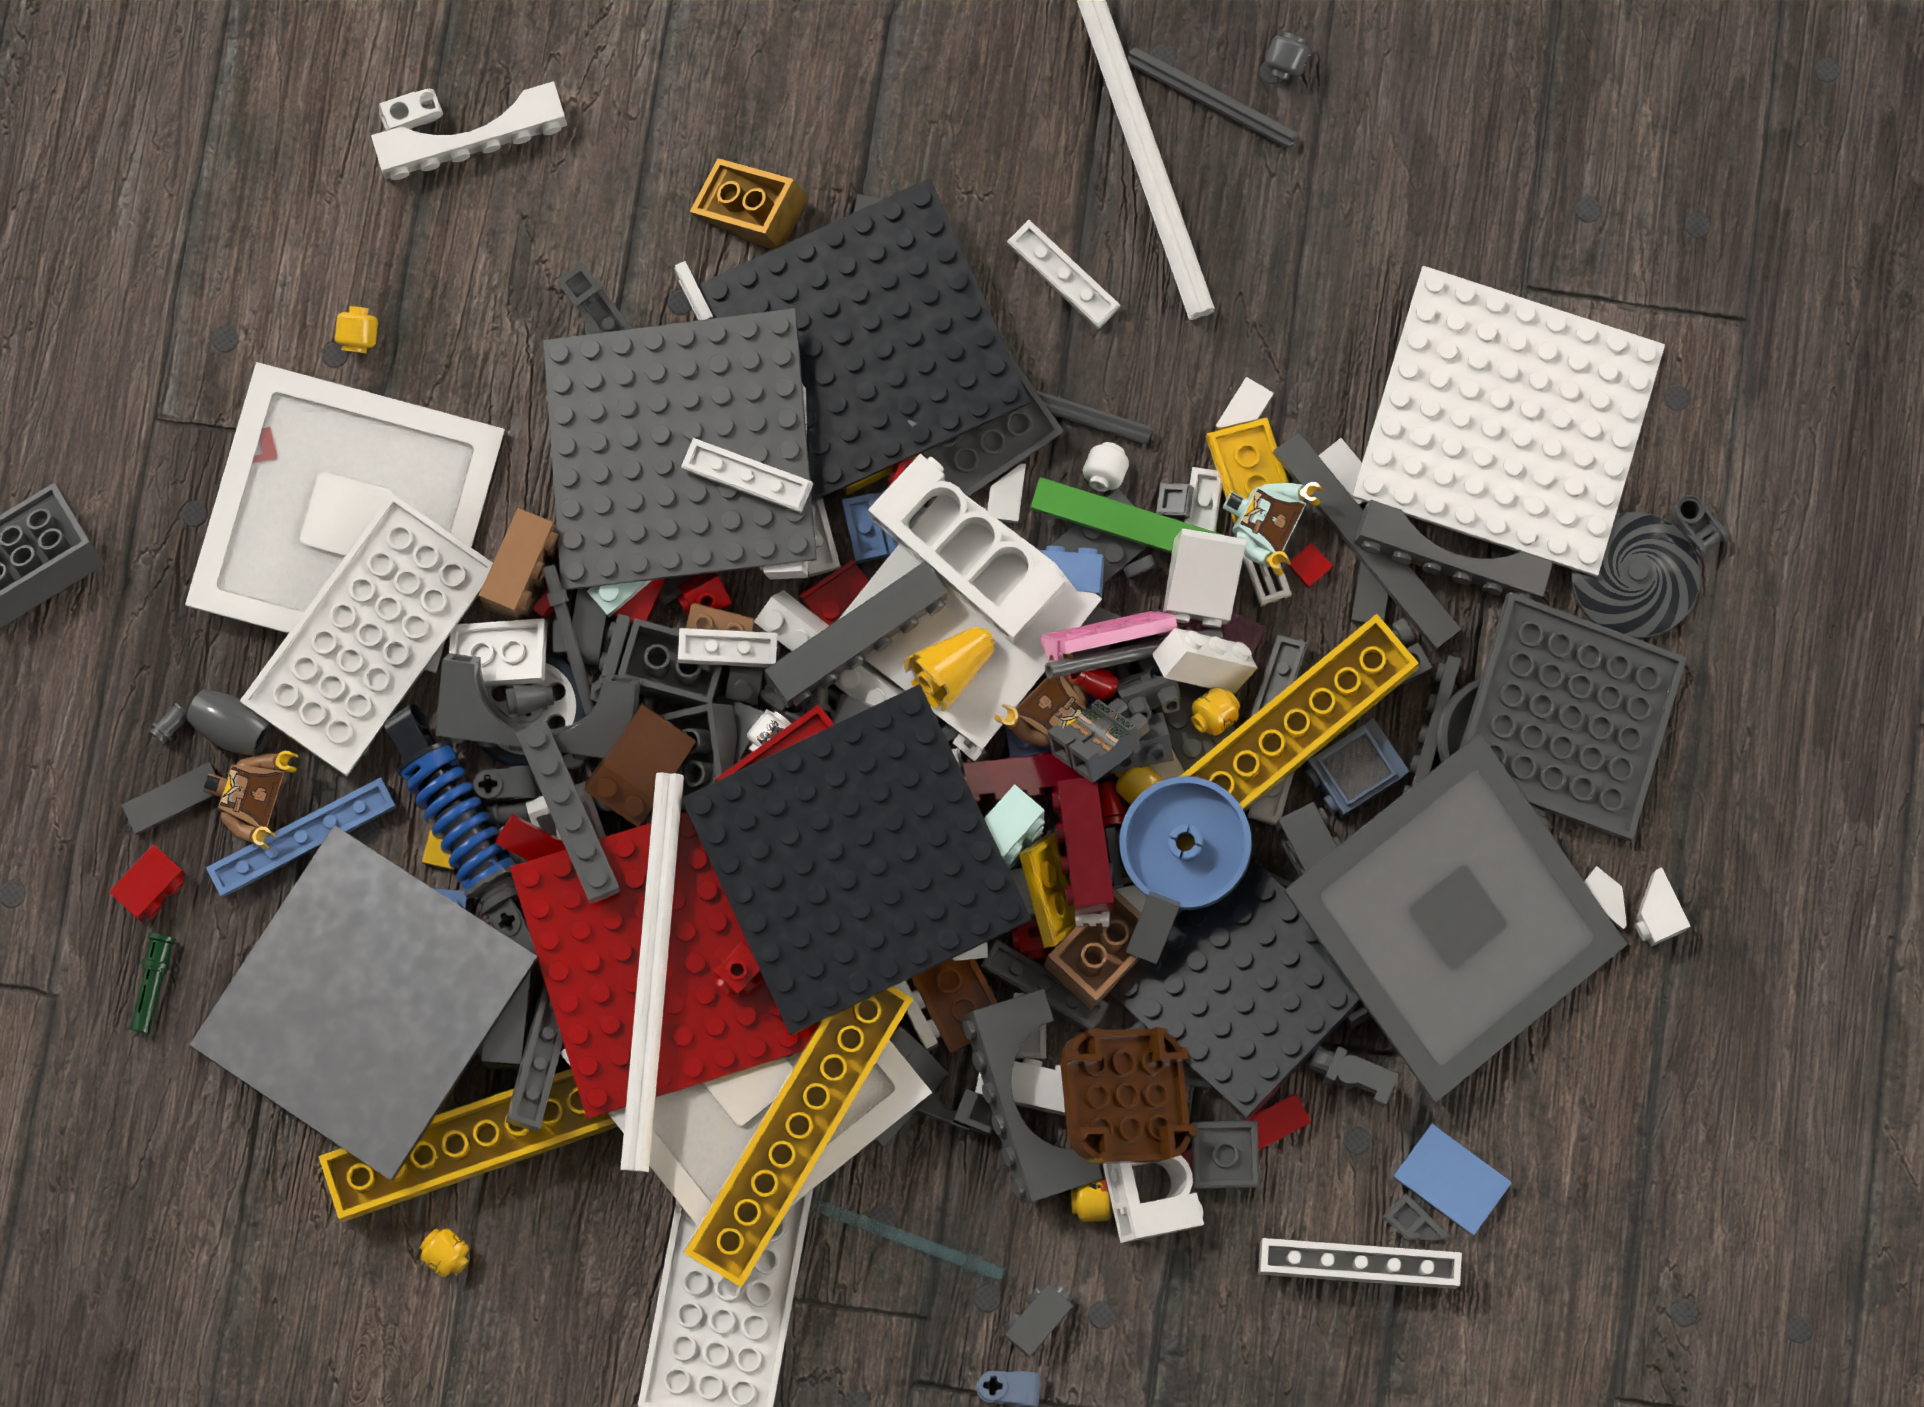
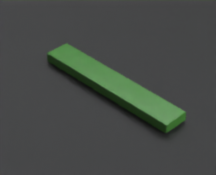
(1108, 515)

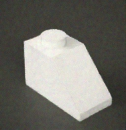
(1660, 911)

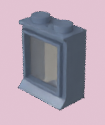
(1356, 769)

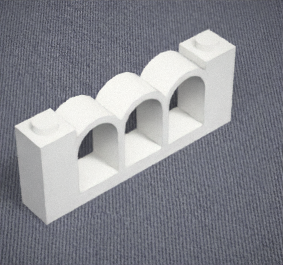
(905, 498)
(1154, 1218)

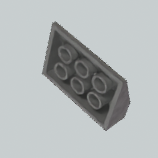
(41, 552)

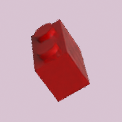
(148, 884)

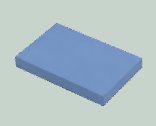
(1452, 1179)

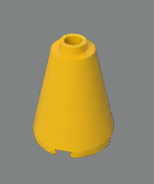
(950, 665)

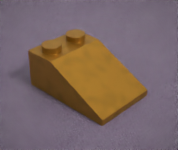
(750, 203)

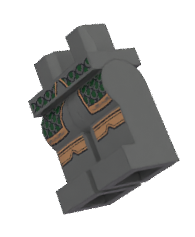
(1098, 738)

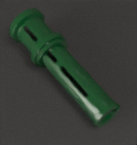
(154, 967)

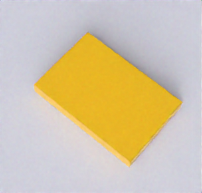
(1245, 458)
(1047, 889)

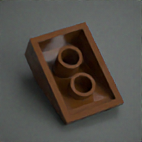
(629, 768)

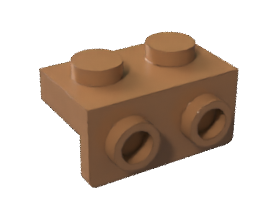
(715, 619)

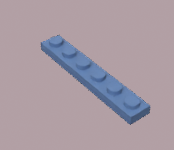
(300, 837)

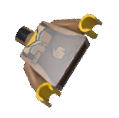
(1050, 704)
(250, 794)

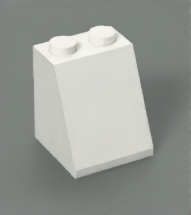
(1203, 577)

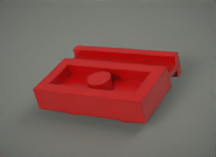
(835, 592)

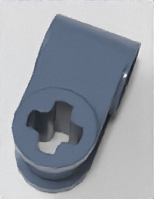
(1017, 1388)

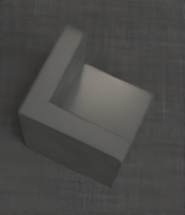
(974, 1113)

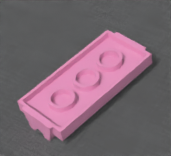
(1106, 633)

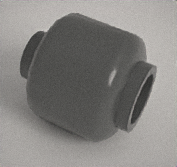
(1288, 56)

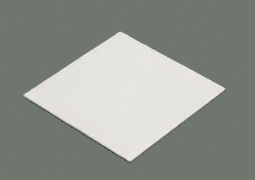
(1012, 667)

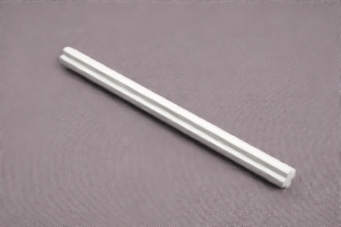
(1146, 158)
(652, 972)

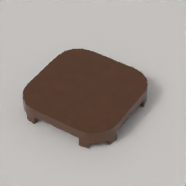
(1126, 1095)

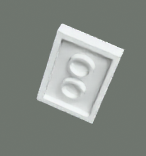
(508, 649)

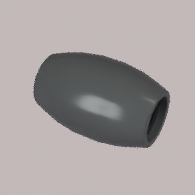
(228, 723)

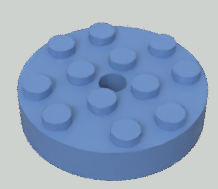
(1178, 809)

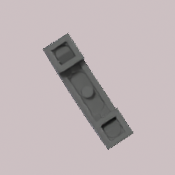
(592, 301)

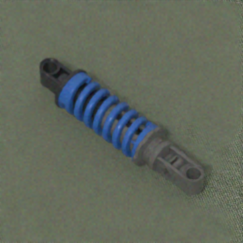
(472, 851)

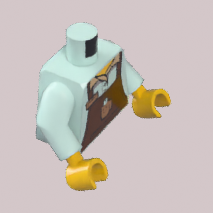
(1269, 519)

